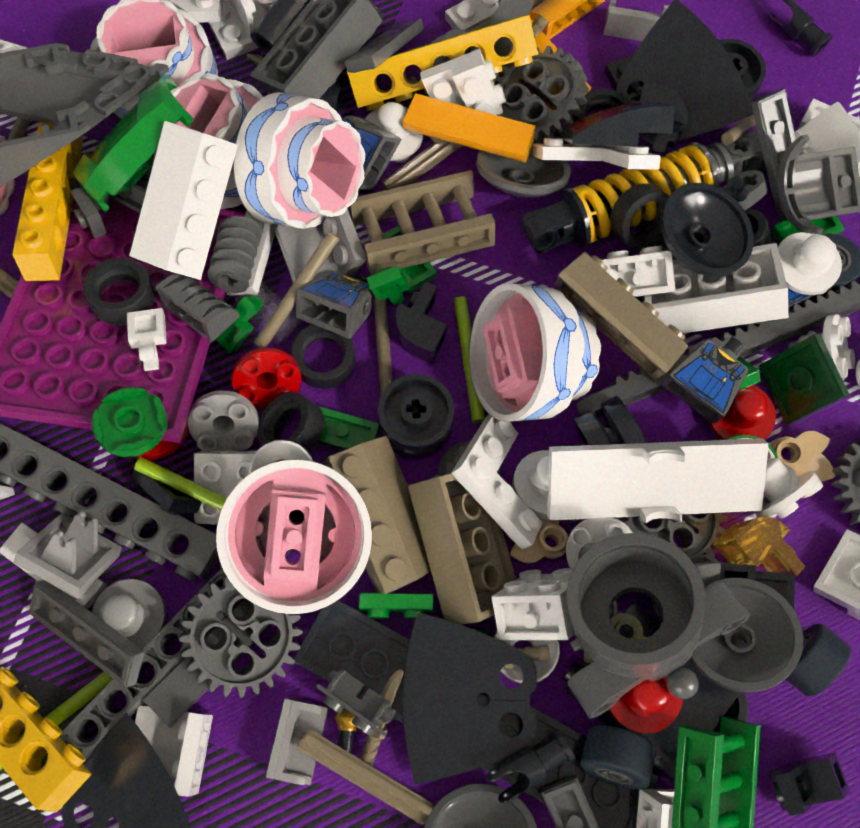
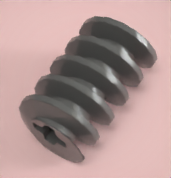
(234, 254)

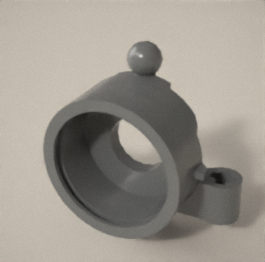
(689, 618)

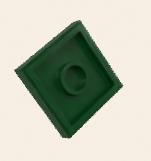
(803, 379)

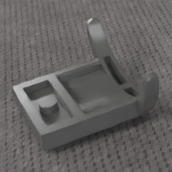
(817, 185)

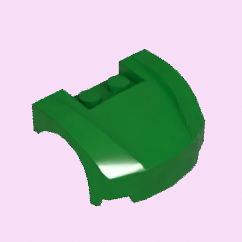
(131, 144)

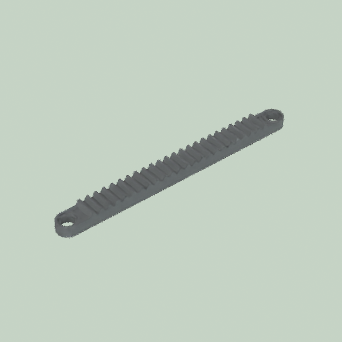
(753, 337)

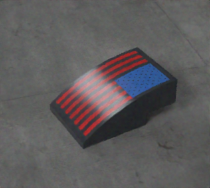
(621, 124)

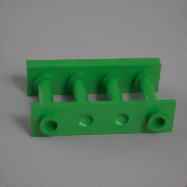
(716, 776)

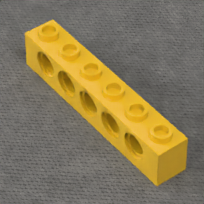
(518, 30)
(46, 213)
(21, 759)

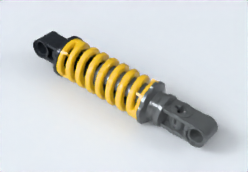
(585, 214)

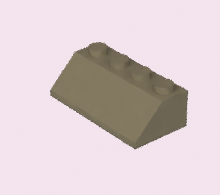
(621, 316)
(397, 545)
(462, 549)

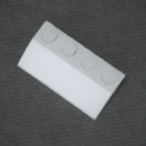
(182, 200)
(745, 297)

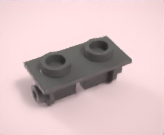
(368, 711)

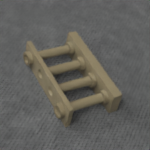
(428, 244)

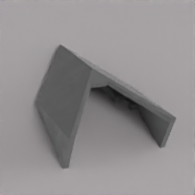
(62, 90)

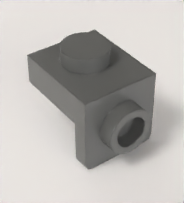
(87, 212)

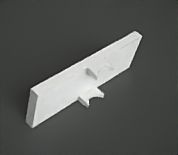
(656, 479)

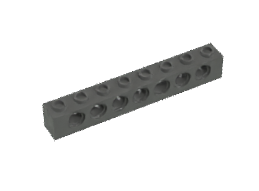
(81, 482)

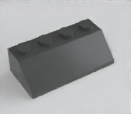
(316, 46)

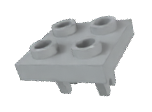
(68, 553)

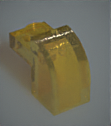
(759, 542)

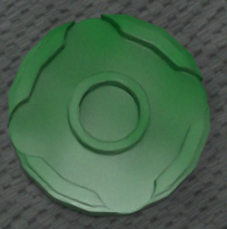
(129, 422)

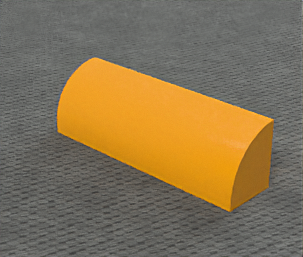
(562, 13)
(470, 127)

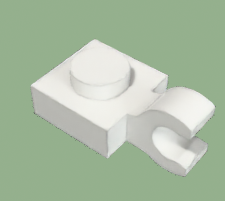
(146, 331)

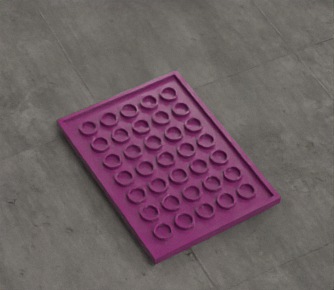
(66, 360)

